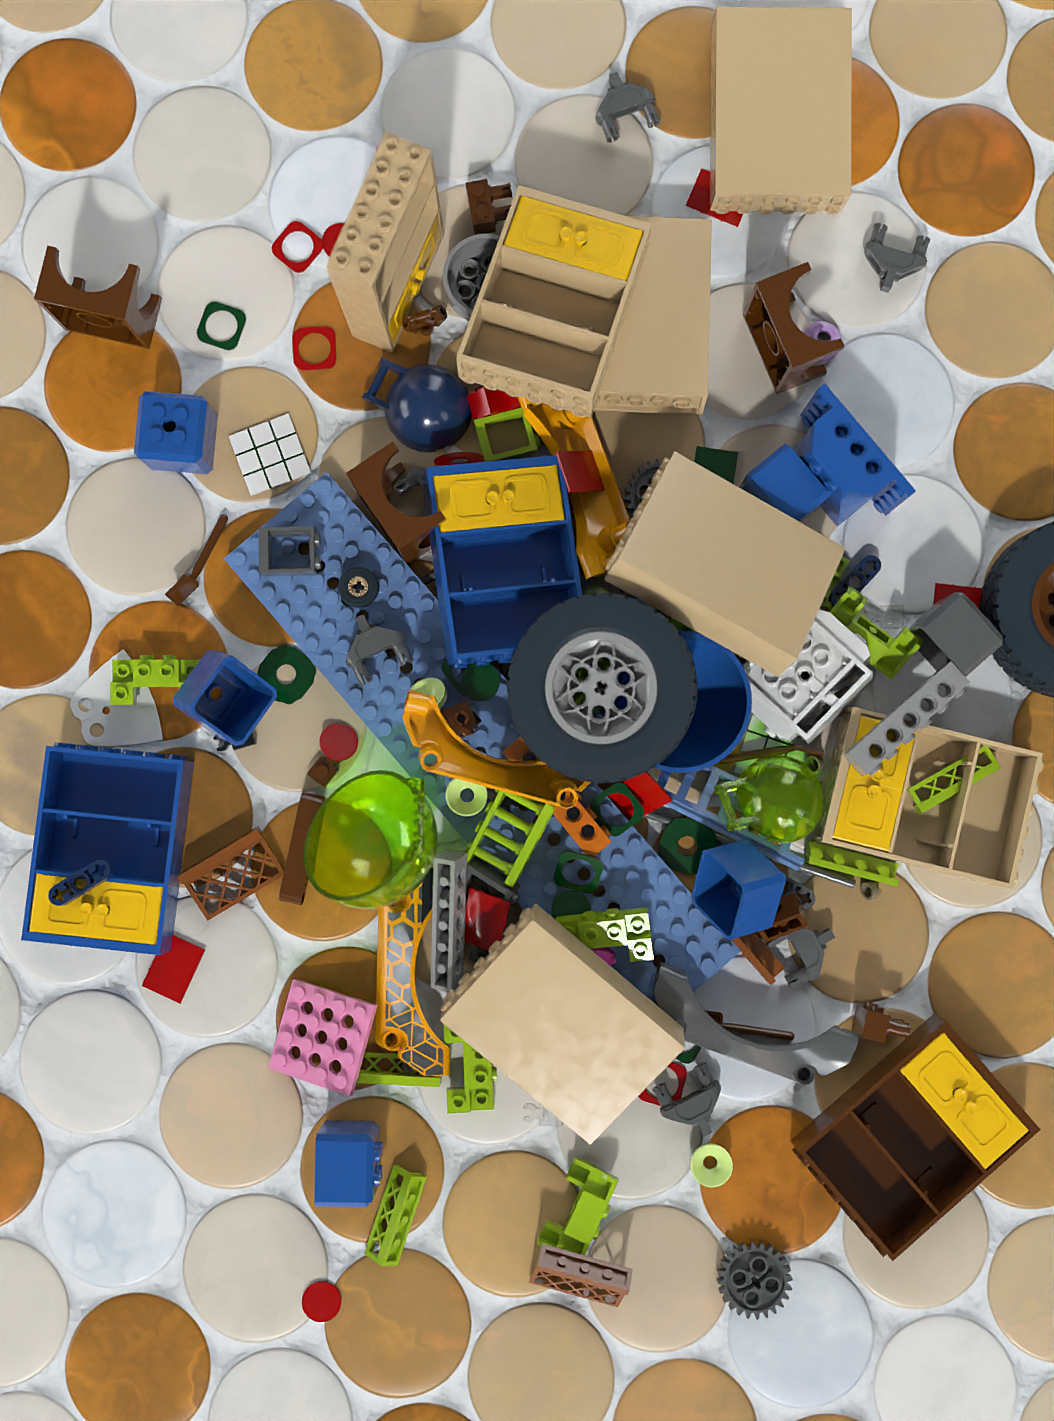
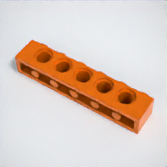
(591, 845)

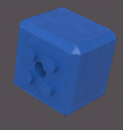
(186, 448)
(786, 484)
(241, 700)
(738, 889)
(347, 1163)

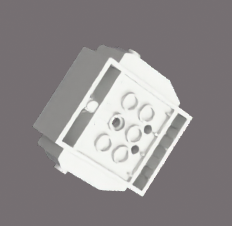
(790, 703)

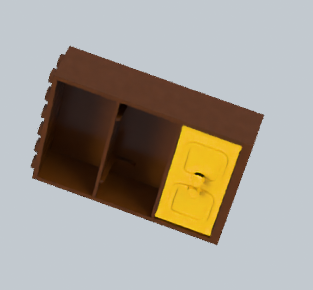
(913, 1137)

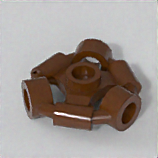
(426, 317)

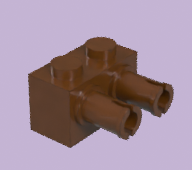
(480, 200)
(460, 719)
(874, 1023)

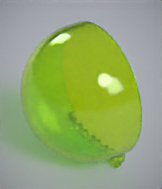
(371, 841)

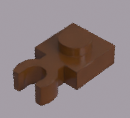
(323, 771)

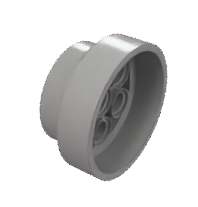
(468, 254)

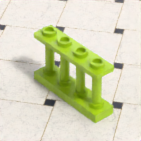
(522, 850)

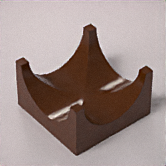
(101, 314)
(780, 343)
(375, 487)

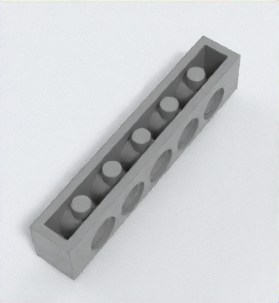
(947, 676)
(448, 920)

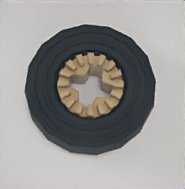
(352, 577)

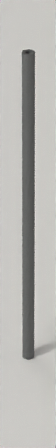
(808, 868)

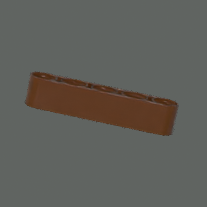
(295, 878)

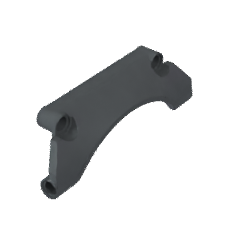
(819, 1055)

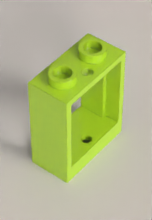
(519, 453)

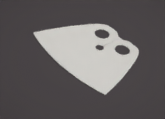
(125, 722)

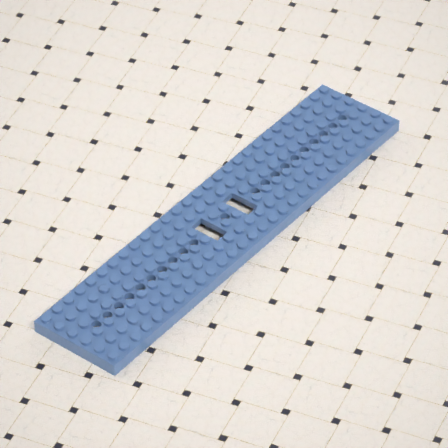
(325, 633)

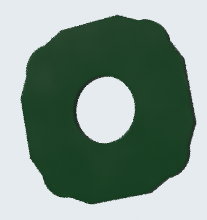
(304, 673)
(673, 833)

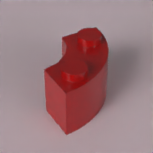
(490, 402)

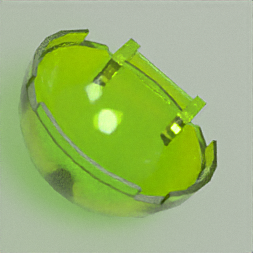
(776, 798)

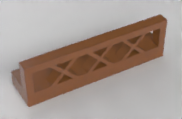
(759, 956)

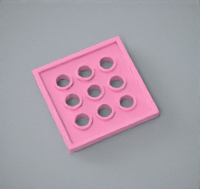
(356, 1036)

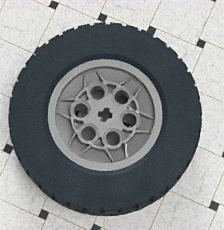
(658, 695)

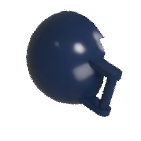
(423, 405)

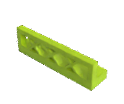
(952, 788)
(851, 863)
(394, 1077)
(398, 1219)

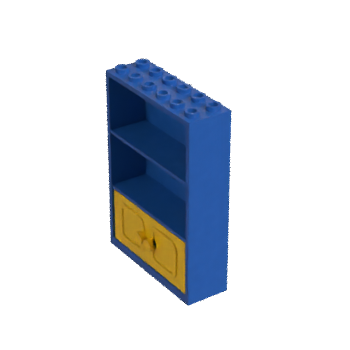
(499, 552)
(114, 811)

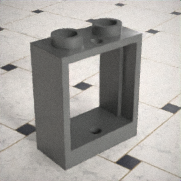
(265, 550)
(493, 877)

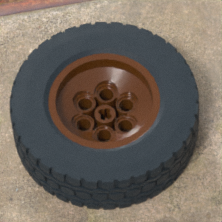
(1020, 609)

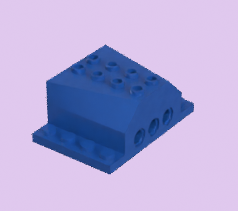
(847, 460)

